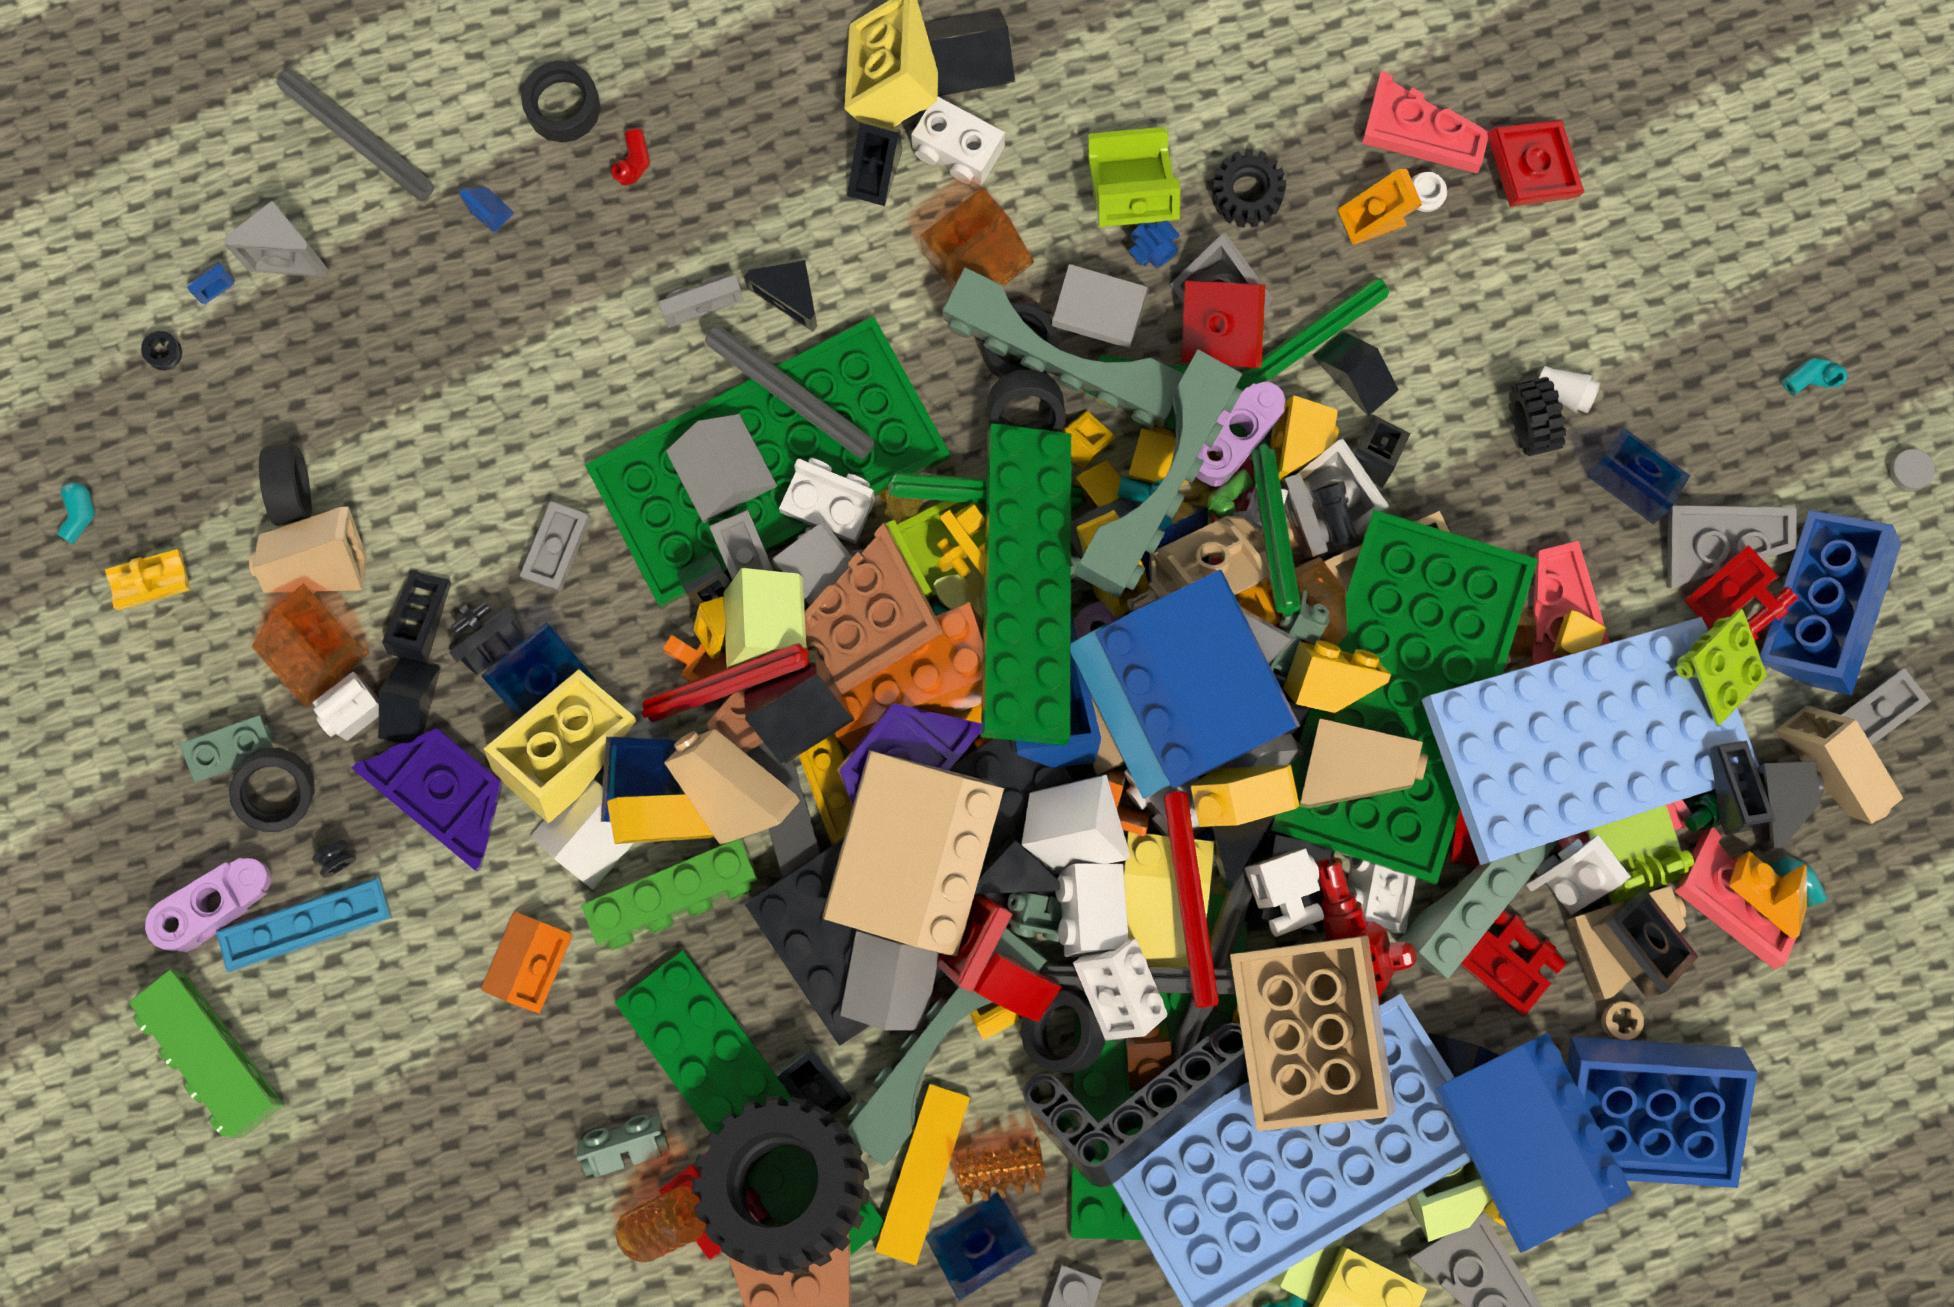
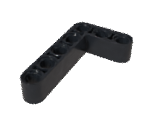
(1140, 1110)

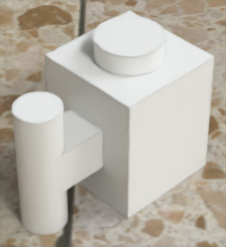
(347, 707)
(1283, 883)

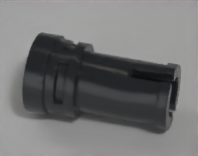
(1336, 512)

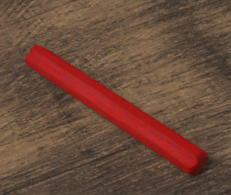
(726, 682)
(1191, 899)

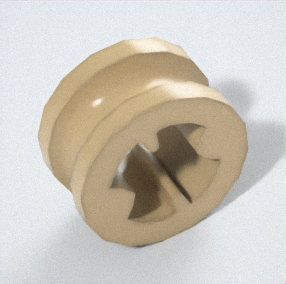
(1633, 1013)

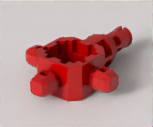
(1346, 919)

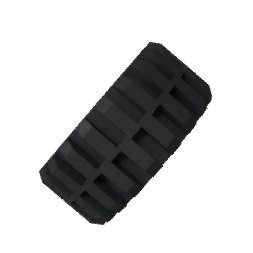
(736, 1153)

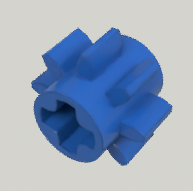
(1154, 243)

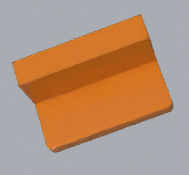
(1130, 819)
(526, 962)

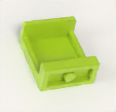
(1133, 177)
(919, 542)

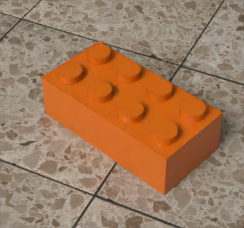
(936, 677)

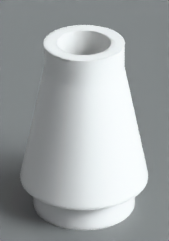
(1575, 389)

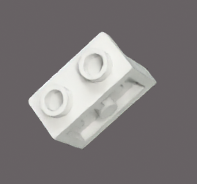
(824, 496)
(1581, 873)
(1383, 894)
(1121, 991)

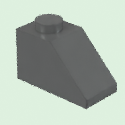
(1793, 796)

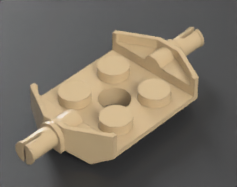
(1180, 562)

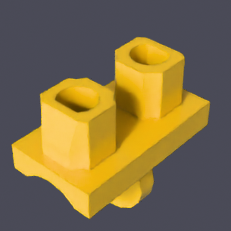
(962, 527)
(147, 579)

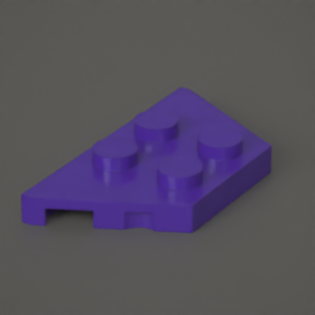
(912, 736)
(440, 791)

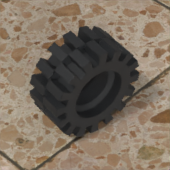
(1254, 167)
(1537, 416)

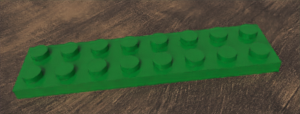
(1027, 586)
(720, 1072)

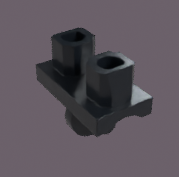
(470, 648)

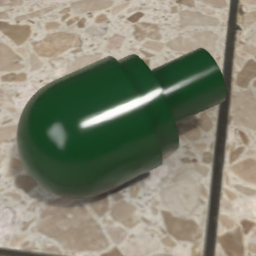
(1704, 812)

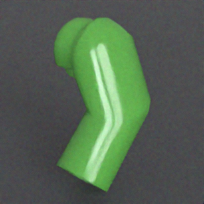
(1222, 497)

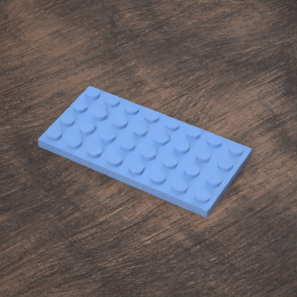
(1579, 741)
(1247, 1204)

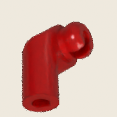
(636, 162)

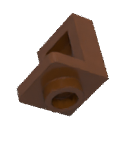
(1148, 1056)

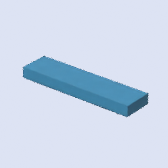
(1118, 714)
(303, 924)

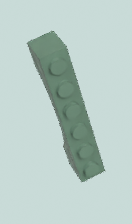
(1138, 386)
(1119, 545)
(1458, 920)
(891, 1113)

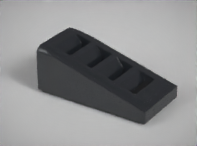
(421, 648)
(1739, 810)

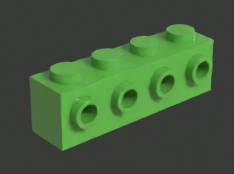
(671, 893)
(205, 1054)

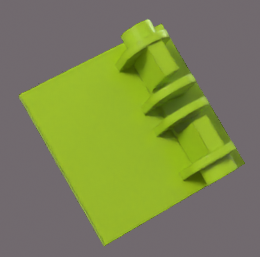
(1724, 664)
(1646, 850)

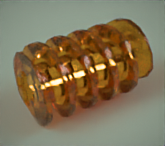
(1000, 1170)
(659, 1225)

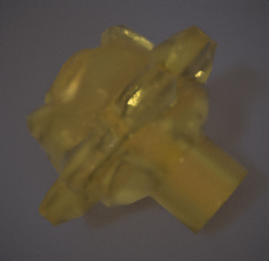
(900, 508)

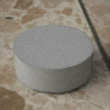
(1912, 470)

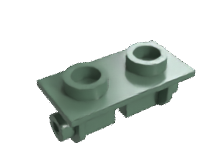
(1305, 625)
(226, 747)
(1030, 915)
(602, 1149)

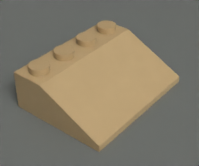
(913, 853)
(1312, 1034)

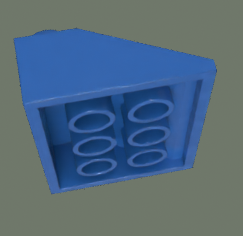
(1197, 679)
(1668, 1107)
(1534, 1142)

